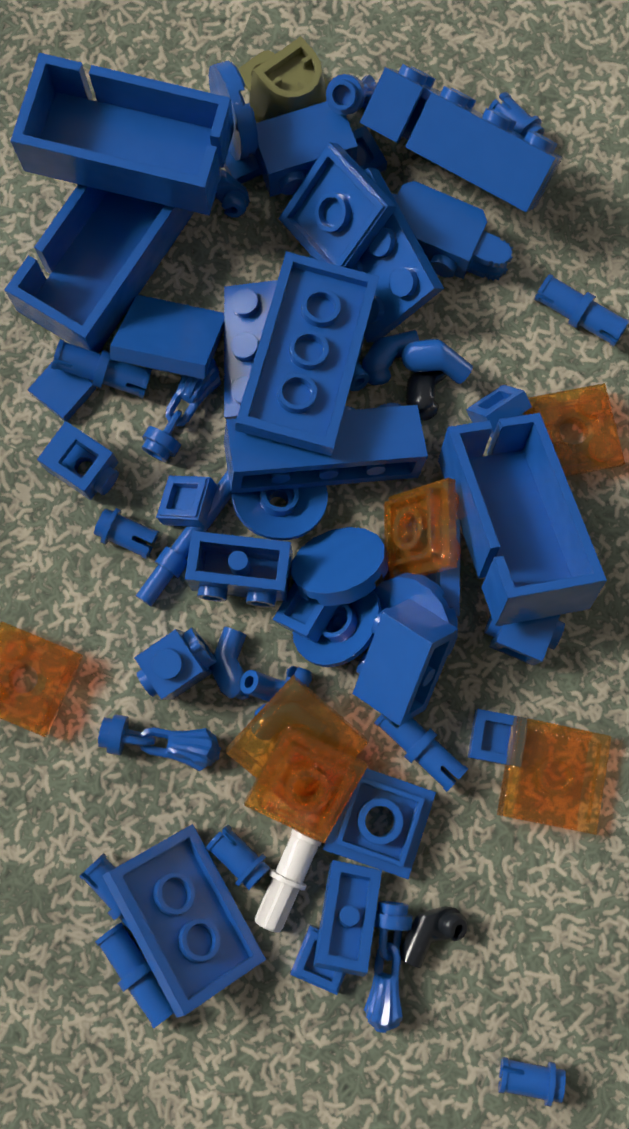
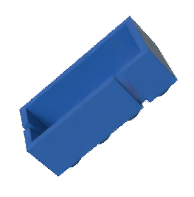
(461, 139)
(132, 141)
(97, 261)
(520, 520)

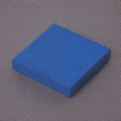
(337, 209)
(168, 337)

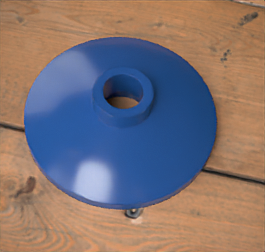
(300, 515)
(342, 645)

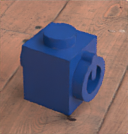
(526, 639)
(174, 664)

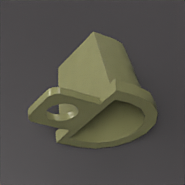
(284, 80)

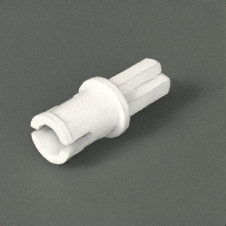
(286, 881)

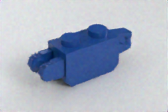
(452, 233)

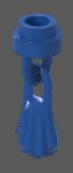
(348, 93)
(192, 390)
(192, 747)
(383, 1004)

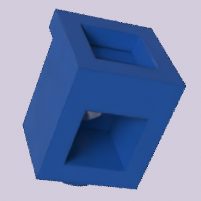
(69, 450)

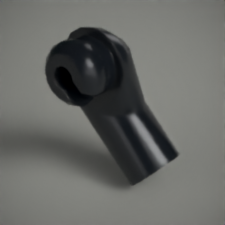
(422, 392)
(429, 928)

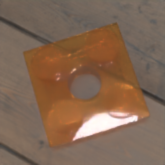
(592, 413)
(435, 542)
(55, 672)
(302, 756)

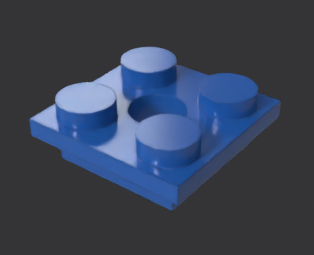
(397, 848)

